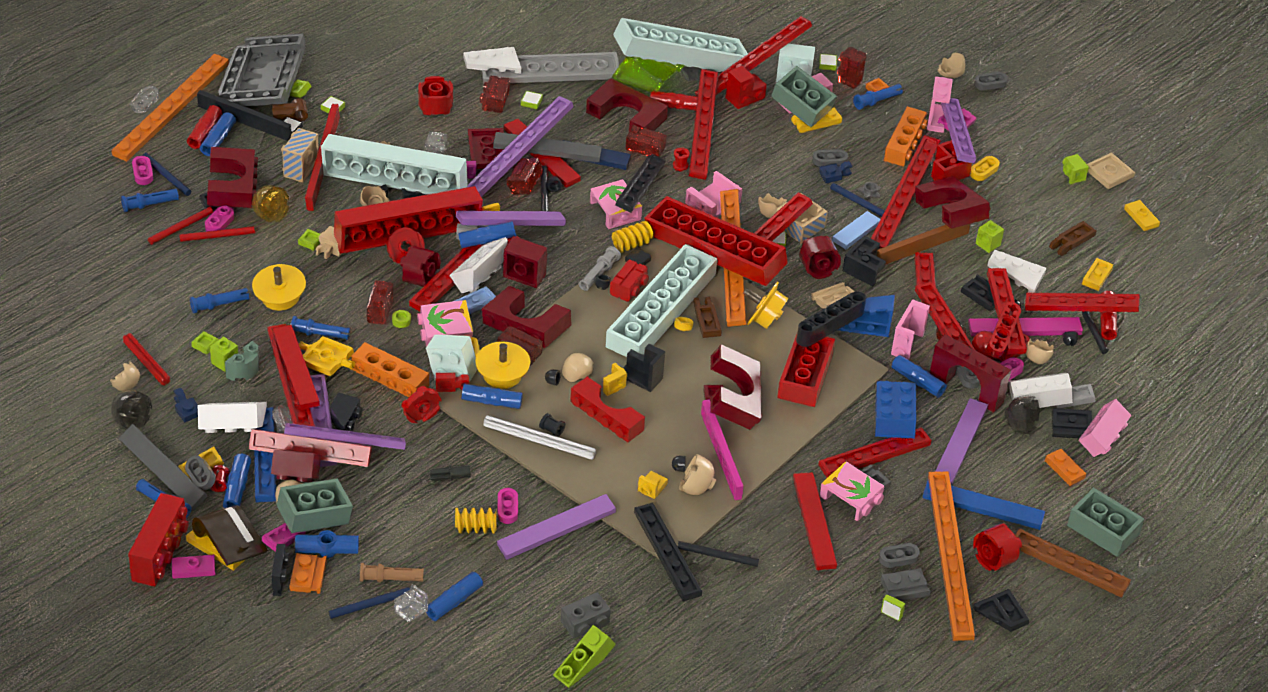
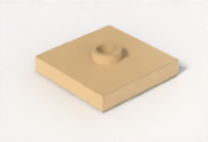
(1110, 170)

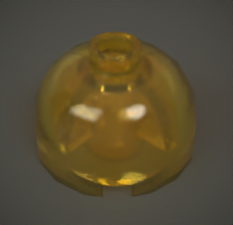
(270, 203)

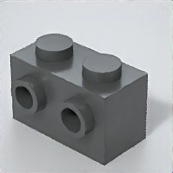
(585, 613)

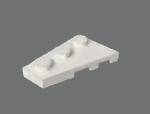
(500, 59)
(1022, 271)

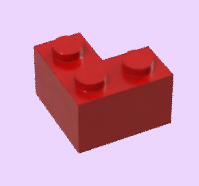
(744, 87)
(947, 165)

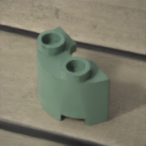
(245, 364)

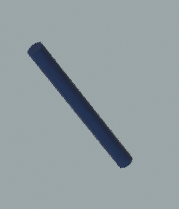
(170, 177)
(857, 199)
(366, 603)

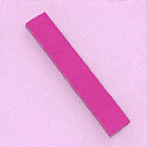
(1031, 326)
(722, 451)

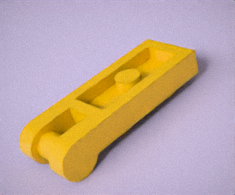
(829, 119)

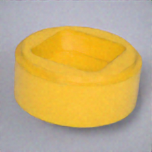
(683, 323)

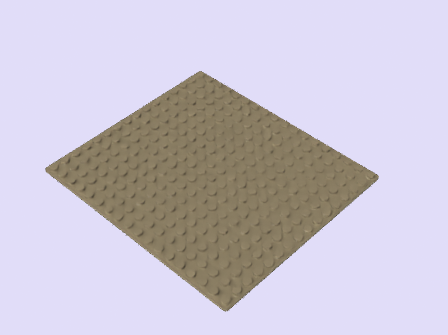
(670, 410)

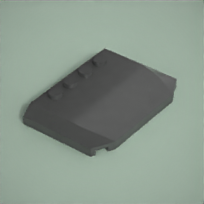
(263, 70)

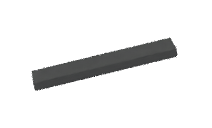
(554, 148)
(162, 466)

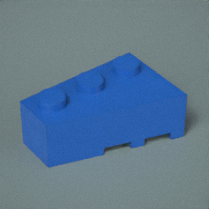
(876, 317)

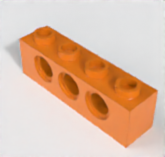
(905, 136)
(389, 370)

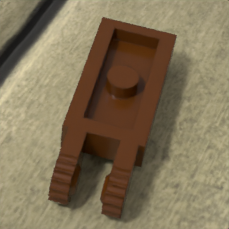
(1073, 237)
(707, 318)

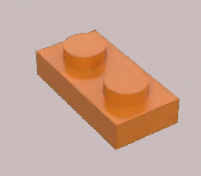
(1065, 467)

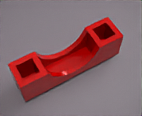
(624, 422)

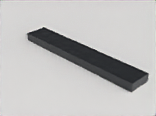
(246, 115)
(640, 183)
(668, 552)

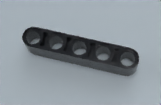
(831, 319)

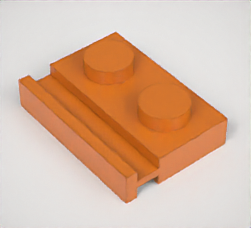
(308, 573)

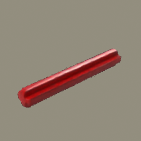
(146, 359)

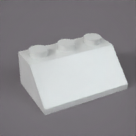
(479, 266)
(1047, 389)
(231, 416)

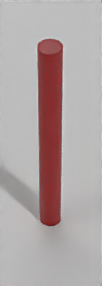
(180, 225)
(217, 234)

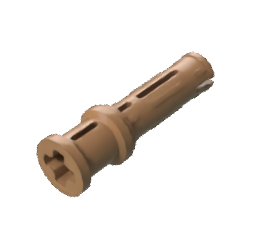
(381, 573)

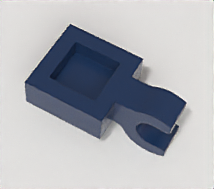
(833, 173)
(186, 408)

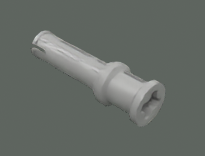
(603, 264)

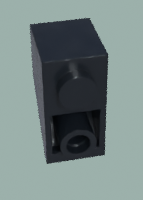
(345, 411)

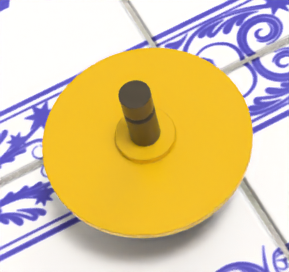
(279, 286)
(768, 307)
(502, 364)

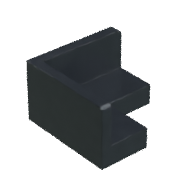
(862, 263)
(645, 369)

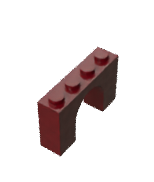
(615, 94)
(236, 192)
(964, 205)
(502, 310)
(746, 373)
(991, 374)

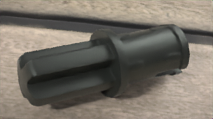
(450, 473)

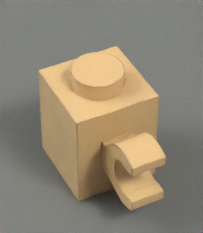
(328, 243)

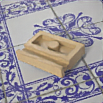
(831, 294)

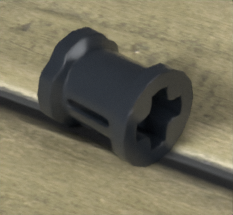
(552, 425)

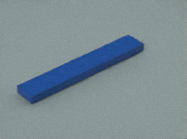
(265, 481)
(994, 507)

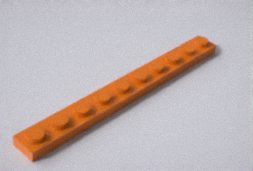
(170, 107)
(733, 282)
(951, 556)

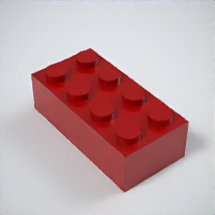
(806, 372)
(158, 540)

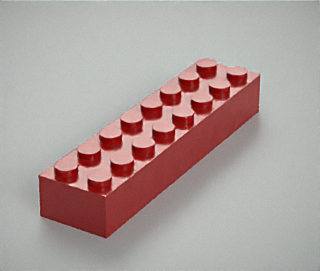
(426, 214)
(731, 245)

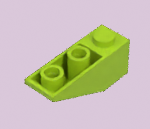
(585, 656)

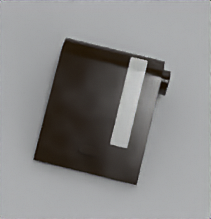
(230, 534)

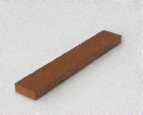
(921, 242)
(1073, 563)

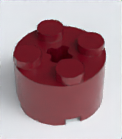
(819, 256)
(419, 265)

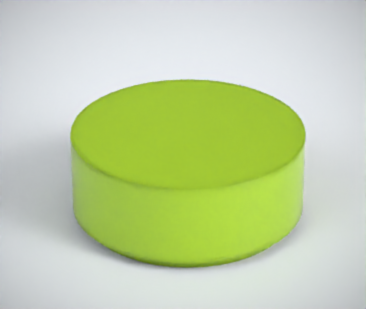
(401, 319)

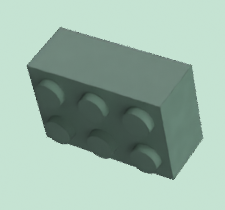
(803, 96)
(314, 505)
(1105, 522)

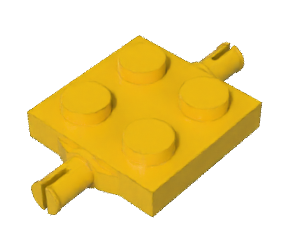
(327, 355)

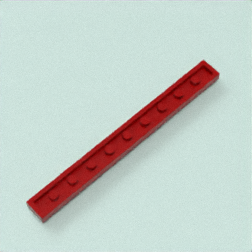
(905, 191)

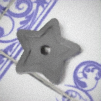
(691, 76)
(870, 190)

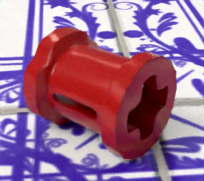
(681, 156)
(220, 479)

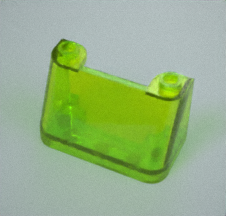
(644, 73)

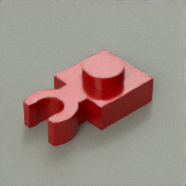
(448, 382)

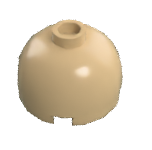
(698, 476)

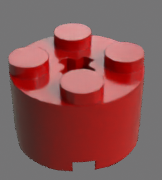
(435, 96)
(997, 547)

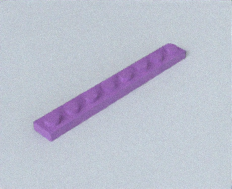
(521, 145)

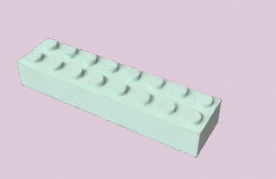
(678, 45)
(392, 165)
(661, 301)

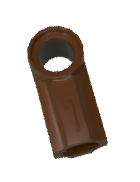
(296, 109)

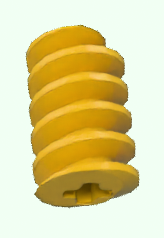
(632, 236)
(476, 520)

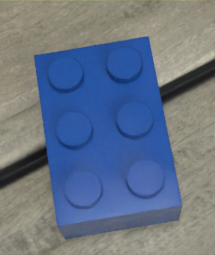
(895, 409)

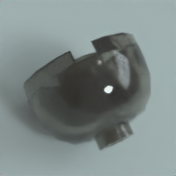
(131, 408)
(1022, 414)

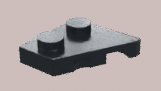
(1003, 610)

